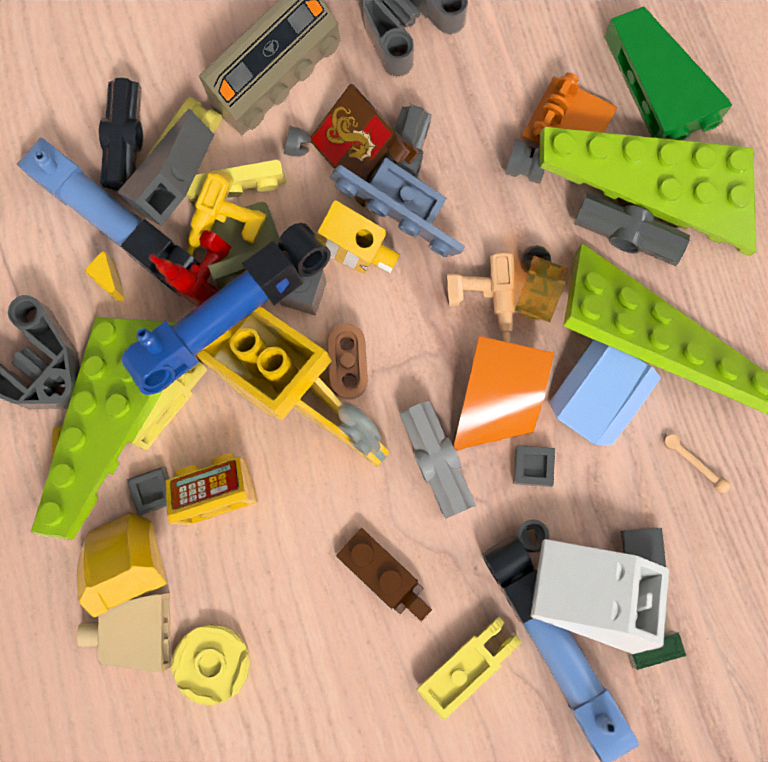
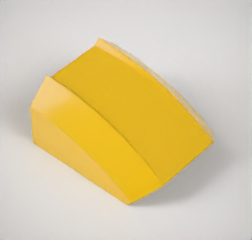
(118, 563)

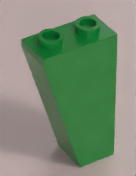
(663, 79)

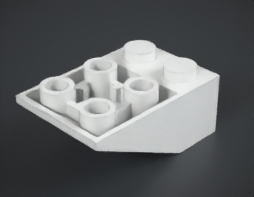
(602, 595)

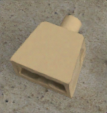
(132, 634)

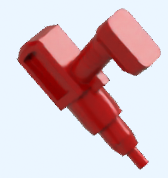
(193, 283)

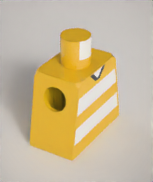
(345, 229)

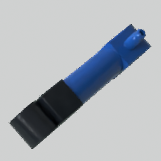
(269, 275)

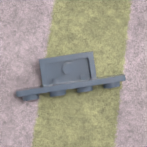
(402, 198)

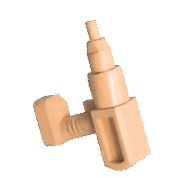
(498, 286)

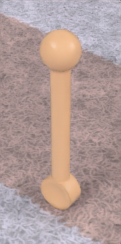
(673, 442)

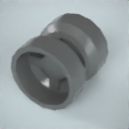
(525, 162)

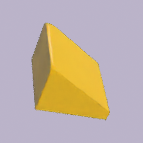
(105, 274)

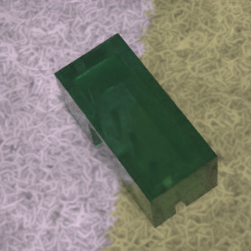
(671, 650)

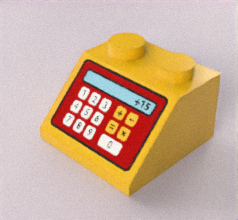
(209, 491)

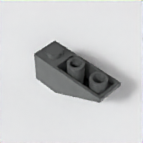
(169, 169)

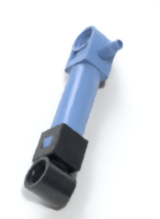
(75, 189)
(587, 698)

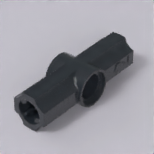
(120, 133)

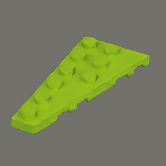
(673, 179)
(634, 320)
(98, 424)

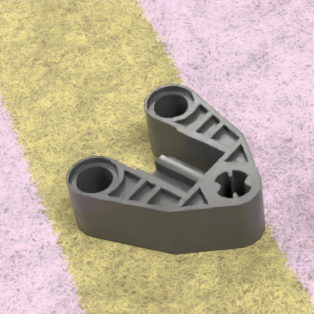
(387, 35)
(50, 338)

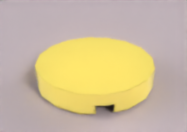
(211, 664)

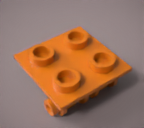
(568, 108)

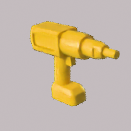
(213, 205)

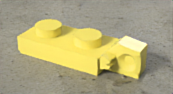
(168, 405)

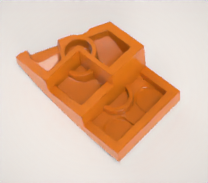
(502, 392)

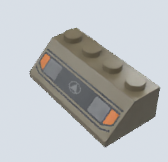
(269, 61)

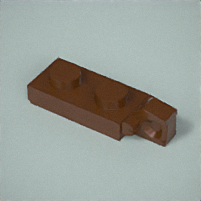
(383, 574)

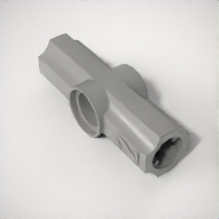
(437, 459)

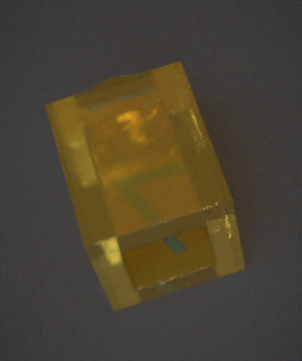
(541, 289)

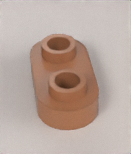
(347, 362)

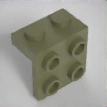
(241, 250)

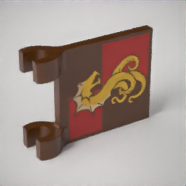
(359, 137)

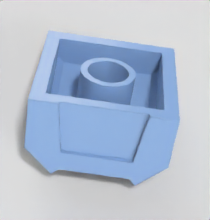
(603, 393)

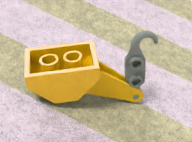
(276, 367)

